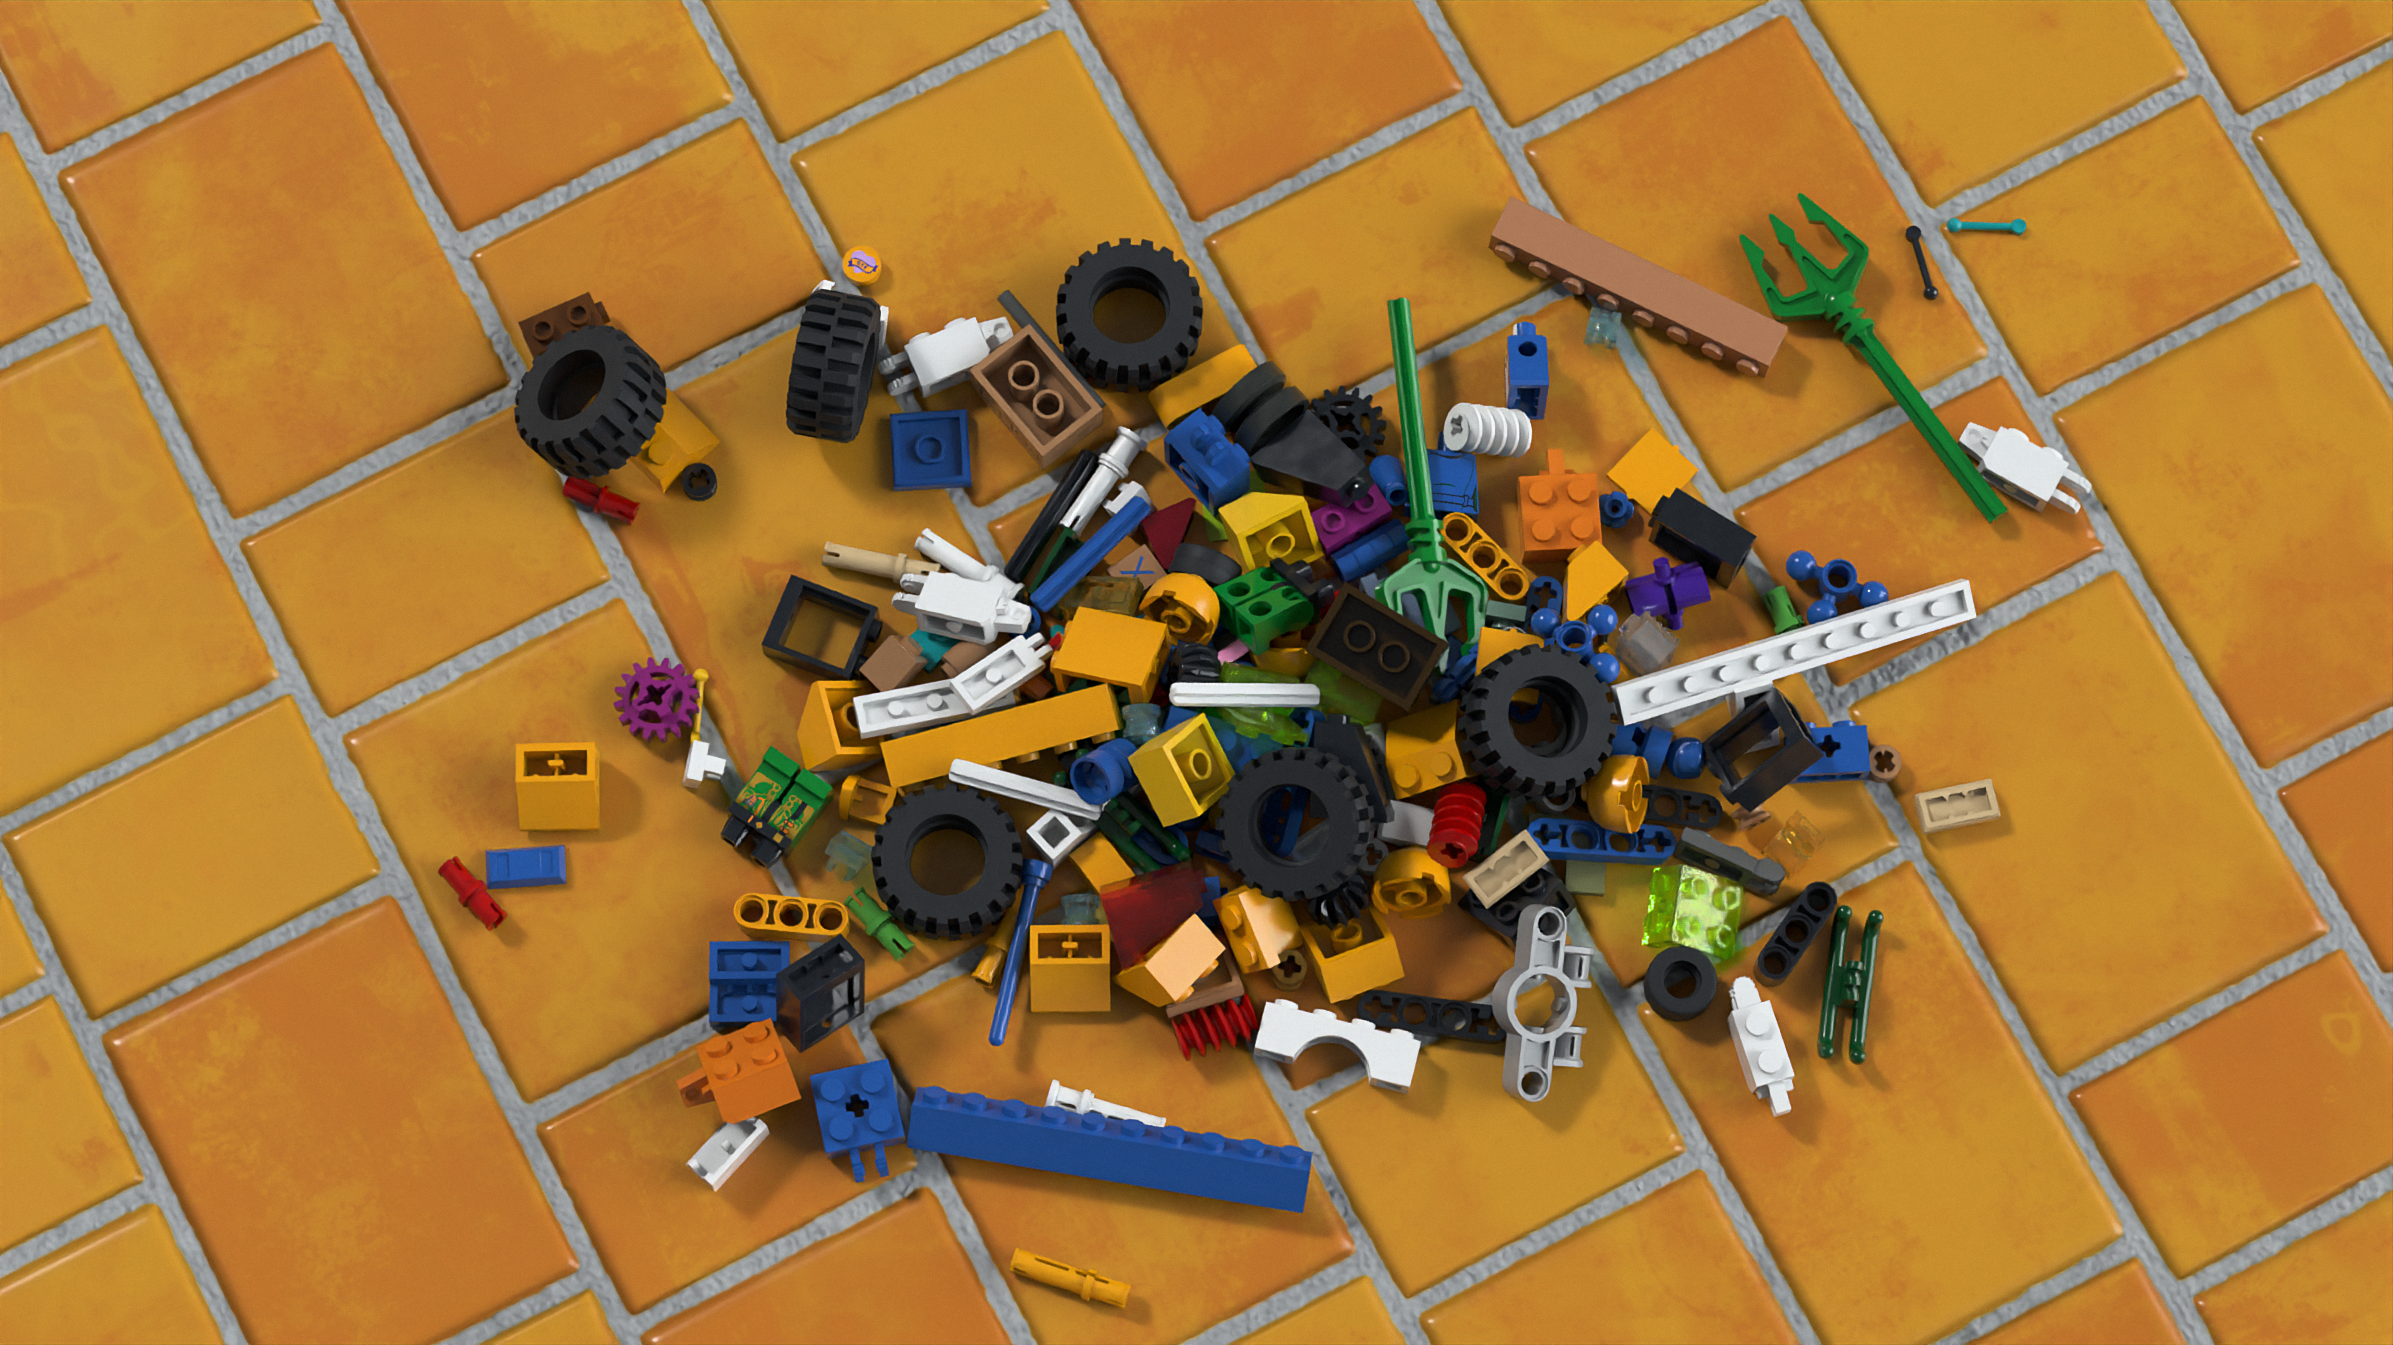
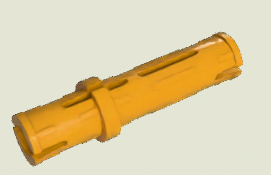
(1079, 1281)

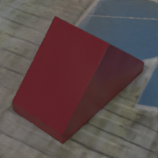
(1168, 529)

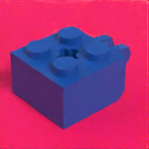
(1207, 461)
(851, 1135)

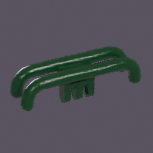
(1124, 819)
(1848, 985)

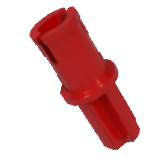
(601, 499)

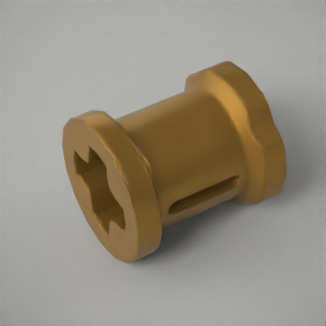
(1298, 977)

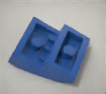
(744, 981)

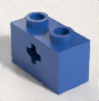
(1850, 754)

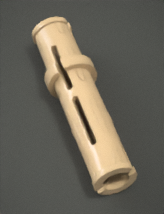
(875, 563)

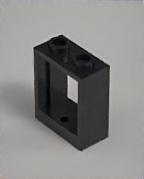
(1701, 535)
(785, 616)
(1745, 732)
(818, 990)

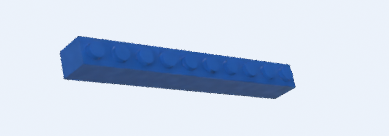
(1109, 1149)

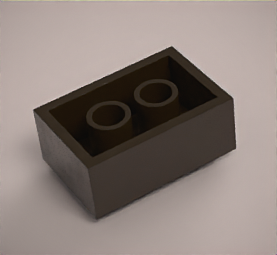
(1377, 647)

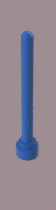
(1034, 877)

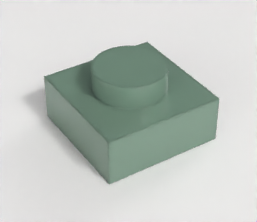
(1503, 615)

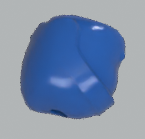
(1686, 758)

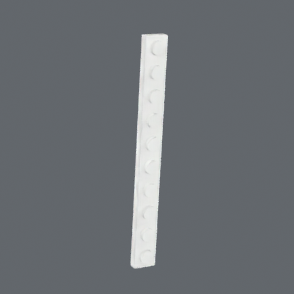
(1793, 651)

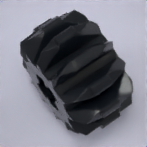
(1193, 664)
(1341, 903)

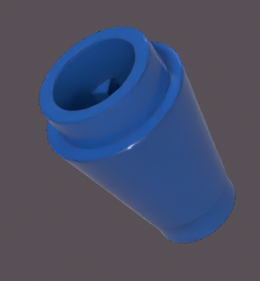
(1390, 478)

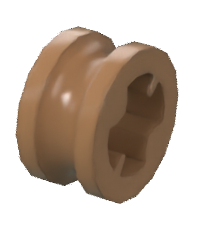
(1895, 763)
(1750, 820)

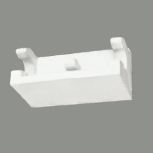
(727, 1151)

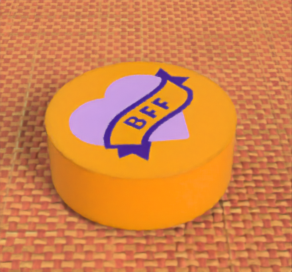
(862, 265)

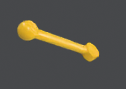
(700, 677)

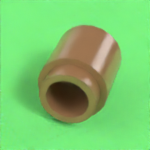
(964, 656)

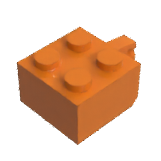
(1557, 511)
(741, 1073)

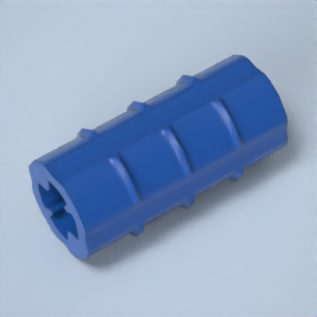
(1370, 551)

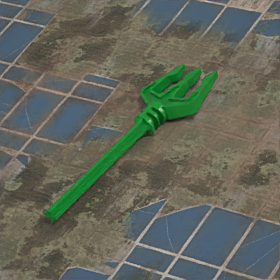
(1832, 297)
(1428, 571)

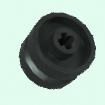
(1259, 407)

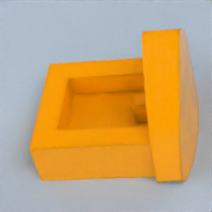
(865, 800)

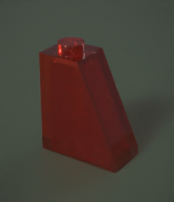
(1150, 907)

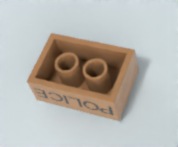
(1036, 396)

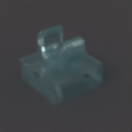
(849, 851)

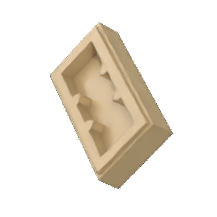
(1956, 806)
(1506, 869)

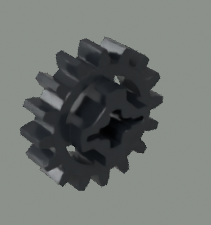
(1352, 415)

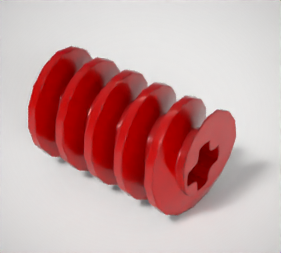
(1456, 824)
(1215, 1026)

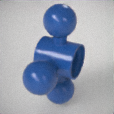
(1803, 566)
(1600, 621)

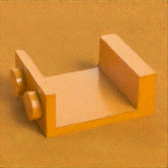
(1113, 651)

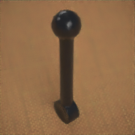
(1912, 235)

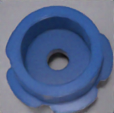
(1617, 519)

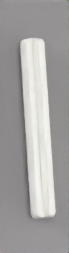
(1244, 695)
(1022, 788)

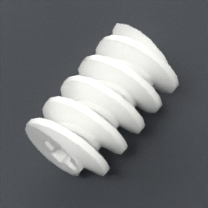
(1487, 430)

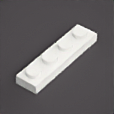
(916, 708)

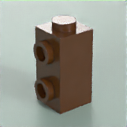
(556, 321)

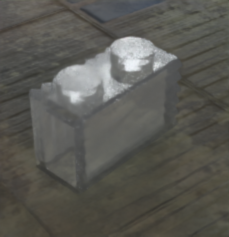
(1645, 645)

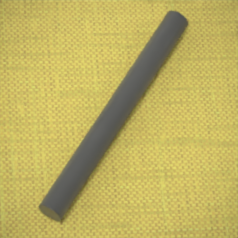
(1023, 318)

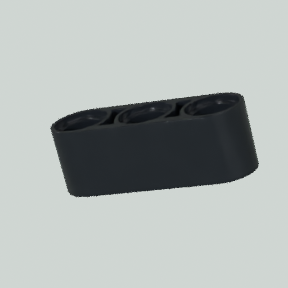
(1808, 921)

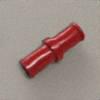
(472, 893)

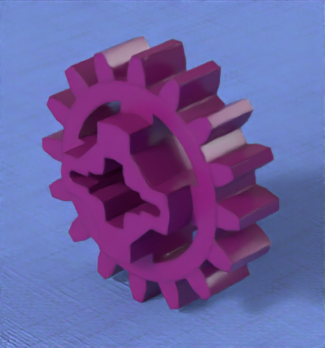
(645, 709)

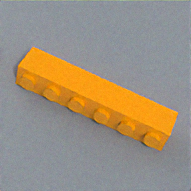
(1004, 735)

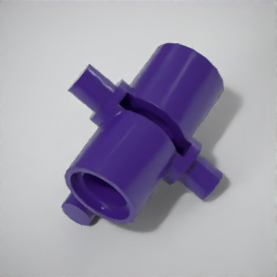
(1668, 591)

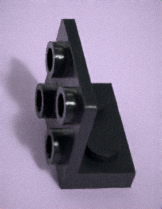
(1504, 914)

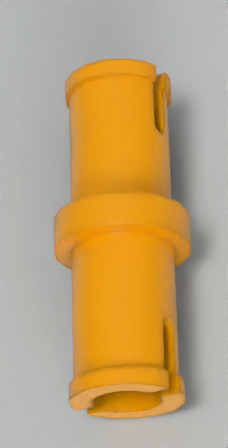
(996, 952)

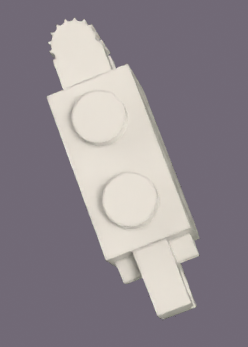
(945, 356)
(2022, 467)
(960, 607)
(1760, 1046)

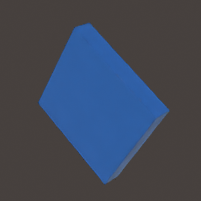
(930, 450)

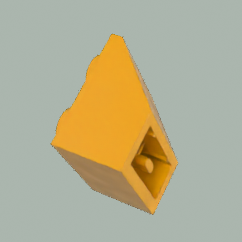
(558, 786)
(1070, 968)

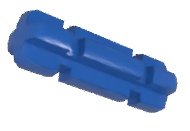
(1457, 677)

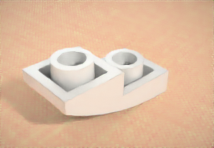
(1409, 827)

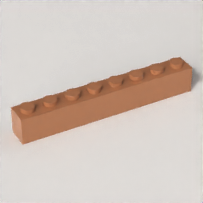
(1637, 287)

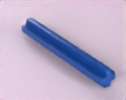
(1090, 554)

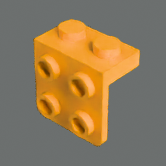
(1257, 927)

